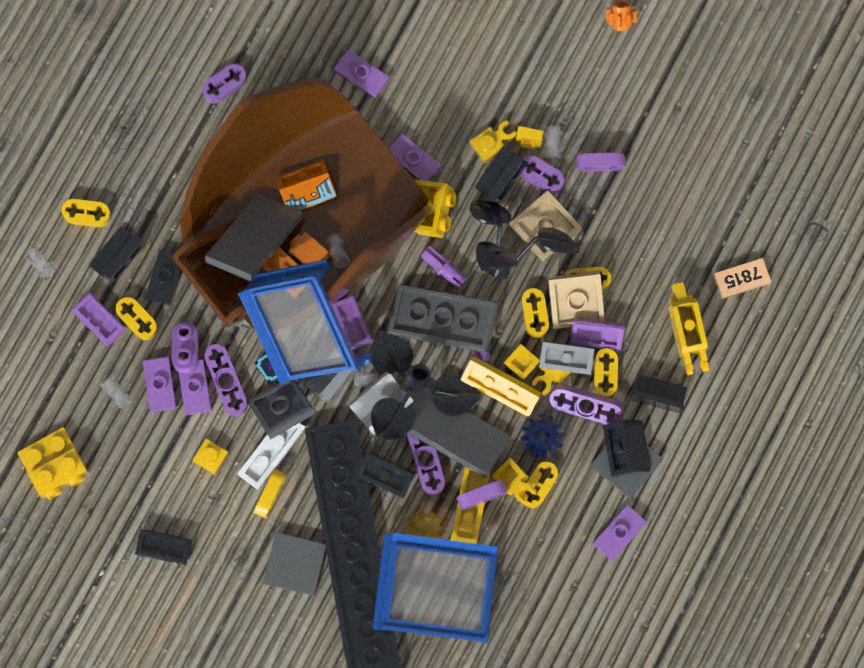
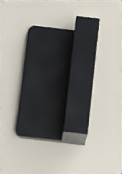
(501, 175)
(117, 255)
(658, 393)
(626, 447)
(386, 474)

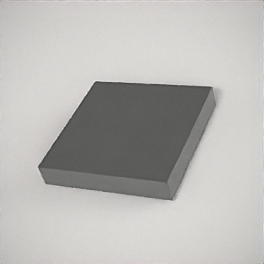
(281, 407)
(628, 483)
(294, 564)

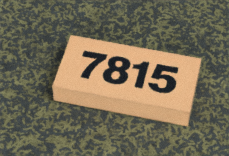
(742, 278)

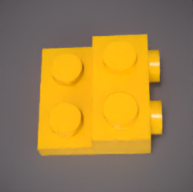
(442, 198)
(53, 464)

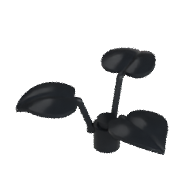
(500, 260)
(392, 419)

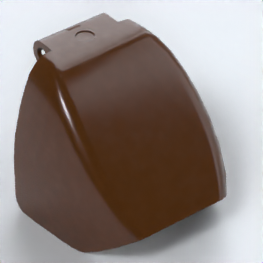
(279, 133)

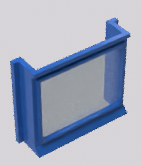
(298, 323)
(435, 587)

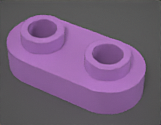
(185, 345)

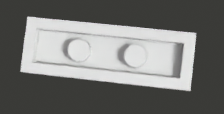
(268, 456)

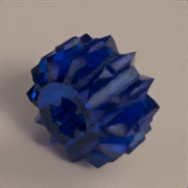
(548, 430)

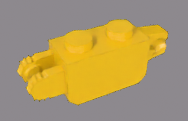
(688, 328)

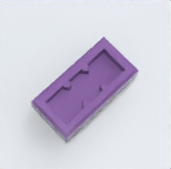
(361, 74)
(414, 159)
(98, 319)
(352, 322)
(597, 334)
(159, 384)
(195, 391)
(619, 533)

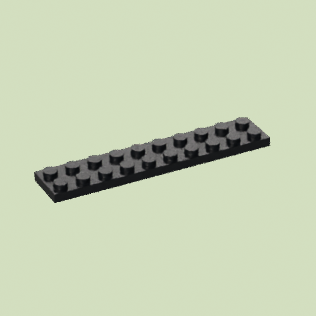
(350, 543)

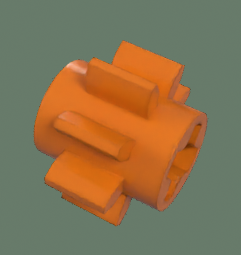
(621, 15)

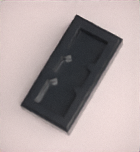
(163, 279)
(163, 547)

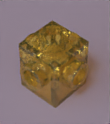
(424, 525)

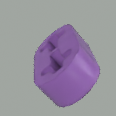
(227, 88)
(600, 162)
(544, 169)
(482, 494)

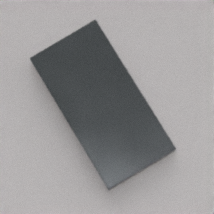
(254, 237)
(443, 318)
(459, 437)

